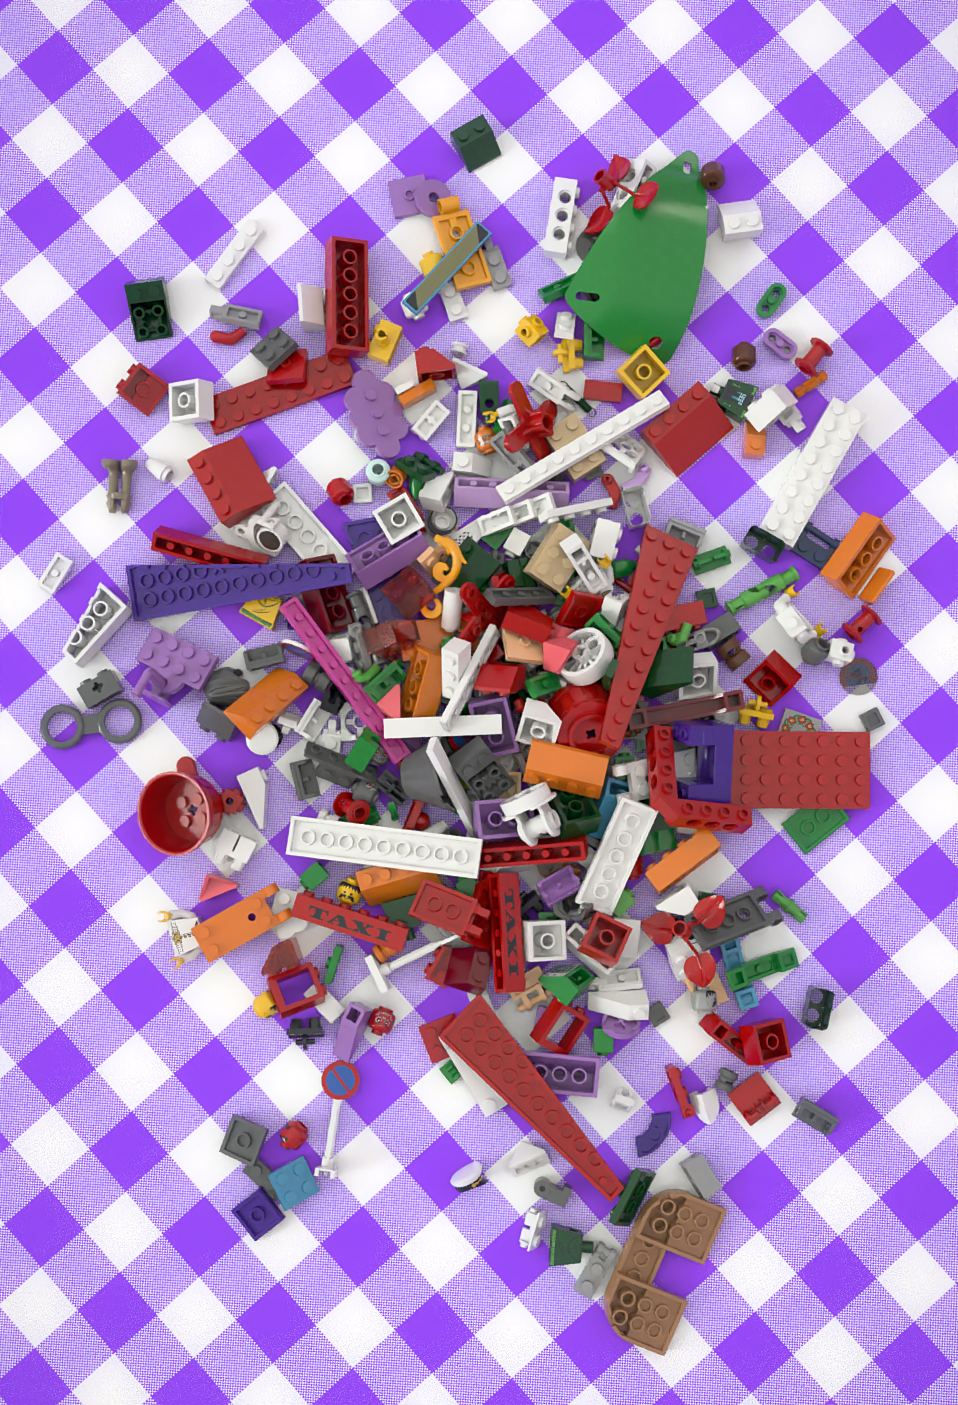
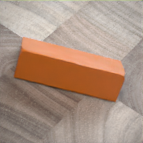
(417, 393)
(876, 585)

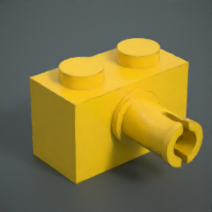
(385, 342)

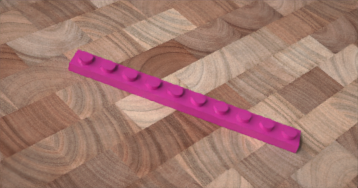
(342, 676)

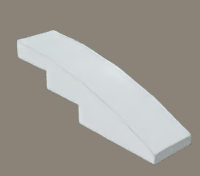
(515, 514)

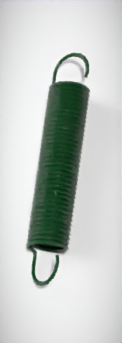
(582, 403)

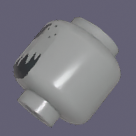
(704, 1000)

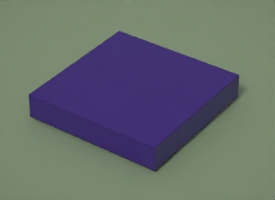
(258, 1213)

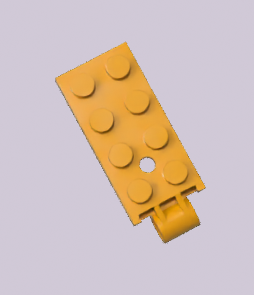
(452, 219)

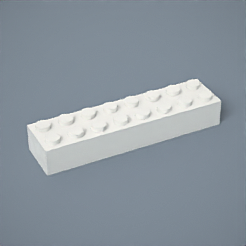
(812, 471)

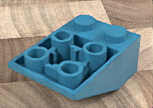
(607, 803)

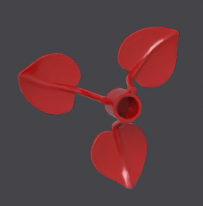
(607, 181)
(662, 925)

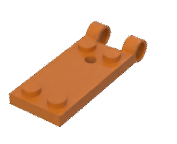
(432, 634)
(233, 928)

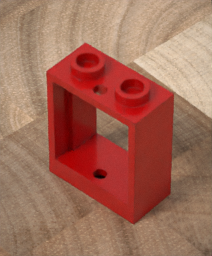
(286, 1011)
(548, 1021)

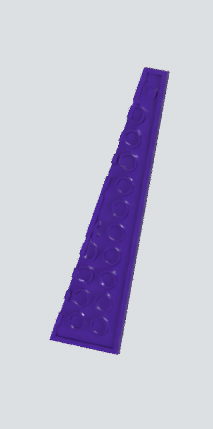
(182, 589)

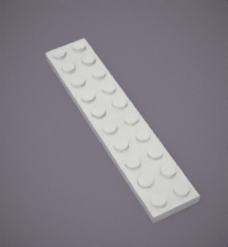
(384, 847)

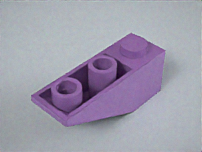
(351, 1030)

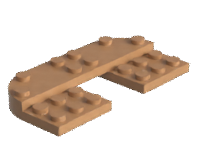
(669, 1222)

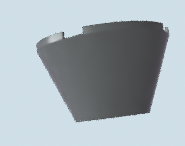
(421, 779)

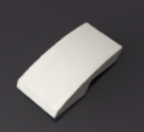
(330, 1009)

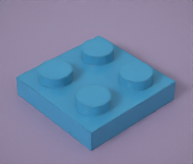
(293, 1183)

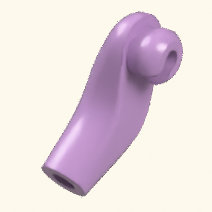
(640, 478)

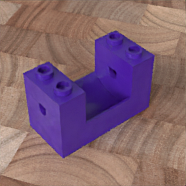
(713, 759)

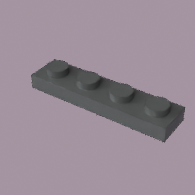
(519, 596)

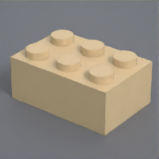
(566, 432)
(550, 563)

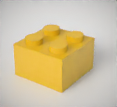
(642, 372)

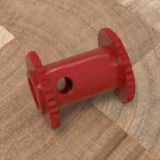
(813, 357)
(861, 624)
(356, 811)

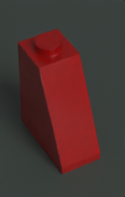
(528, 622)

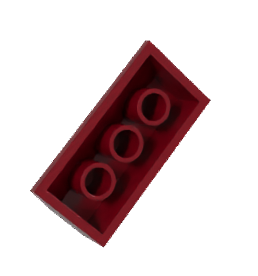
(328, 605)

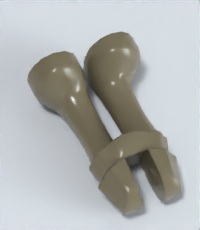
(113, 467)

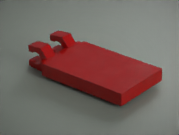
(481, 893)
(448, 909)

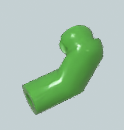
(680, 637)
(366, 676)

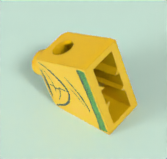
(263, 611)

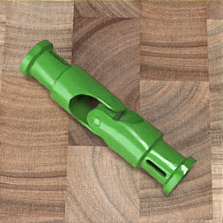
(759, 592)

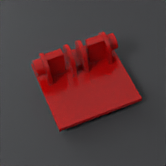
(754, 1098)

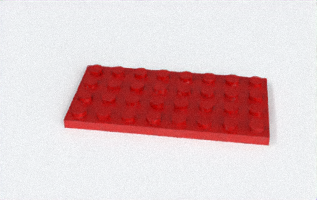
(801, 770)

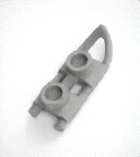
(701, 639)

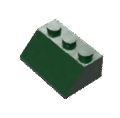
(479, 566)

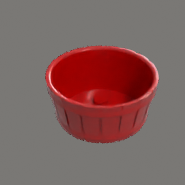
(581, 710)
(166, 814)

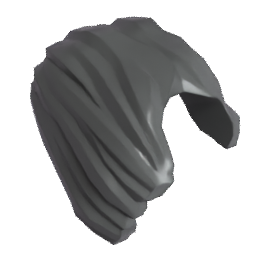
(225, 686)
(570, 910)

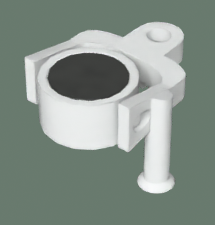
(270, 537)

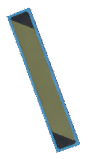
(446, 268)

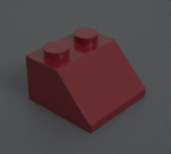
(469, 969)

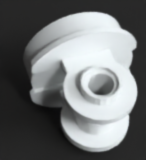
(532, 798)

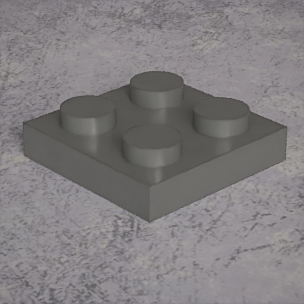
(274, 348)
(244, 1140)

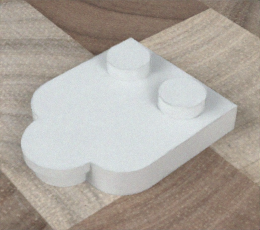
(285, 899)

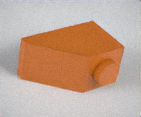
(754, 442)

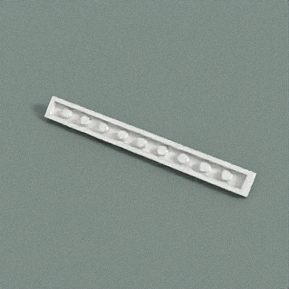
(582, 447)

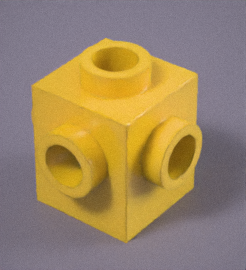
(531, 330)

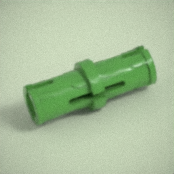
(789, 906)

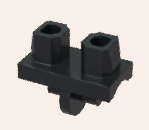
(391, 787)
(530, 900)
(296, 1031)

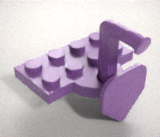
(172, 666)

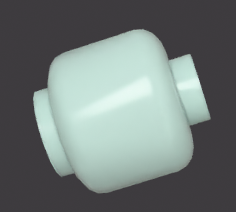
(377, 466)

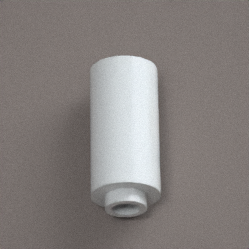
(451, 609)

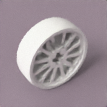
(589, 657)

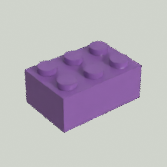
(495, 704)

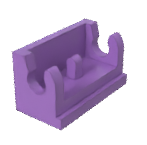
(558, 886)

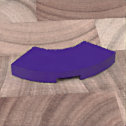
(654, 1135)

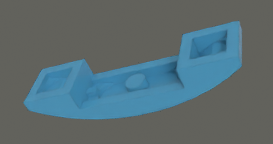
(732, 957)

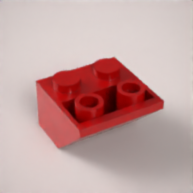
(500, 678)

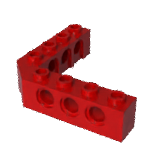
(682, 811)

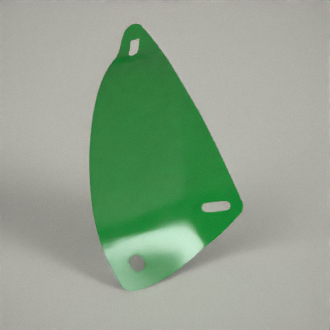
(647, 265)

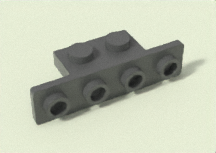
(333, 767)

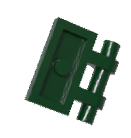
(419, 467)

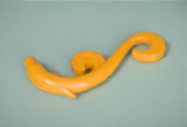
(438, 573)

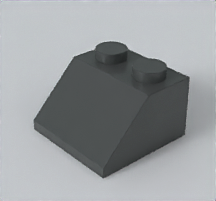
(213, 719)

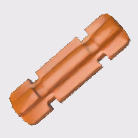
(810, 384)

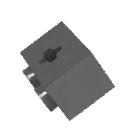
(110, 689)

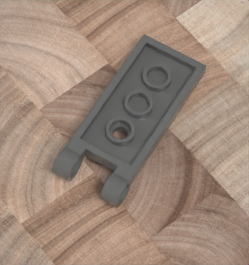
(734, 924)

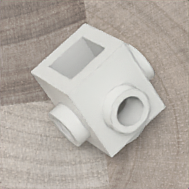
(840, 652)

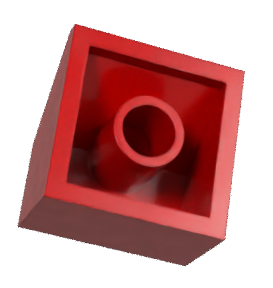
(433, 365)
(772, 678)

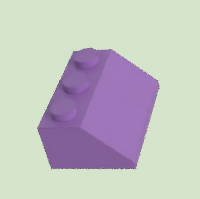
(489, 823)

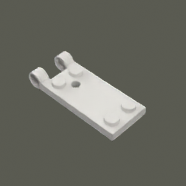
(637, 770)
(484, 1095)

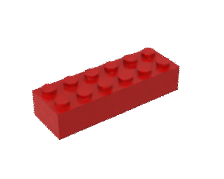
(346, 297)

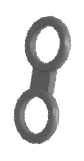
(90, 724)

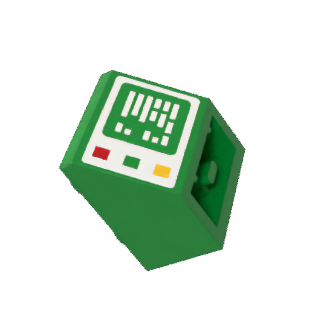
(567, 982)

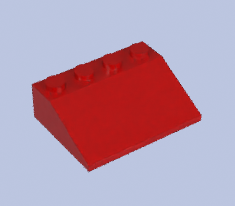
(687, 429)
(231, 480)

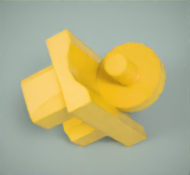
(566, 354)
(764, 715)

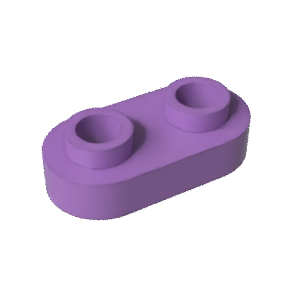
(780, 343)

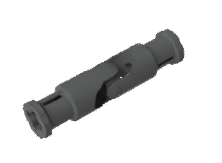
(360, 611)

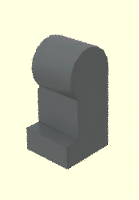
(552, 1192)

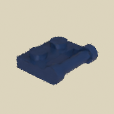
(811, 551)

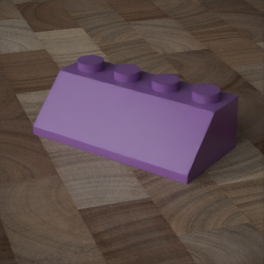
(380, 559)
(568, 1073)

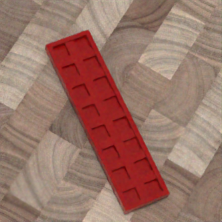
(259, 400)

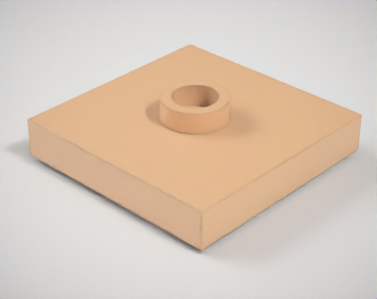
(521, 648)

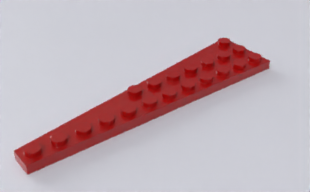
(654, 593)
(498, 1059)

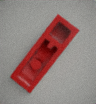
(723, 1034)

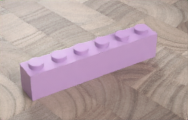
(483, 494)

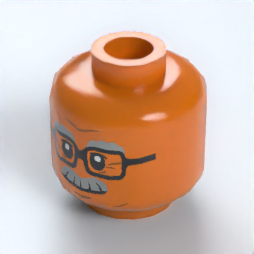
(481, 440)

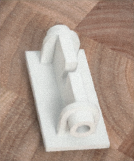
(530, 1237)

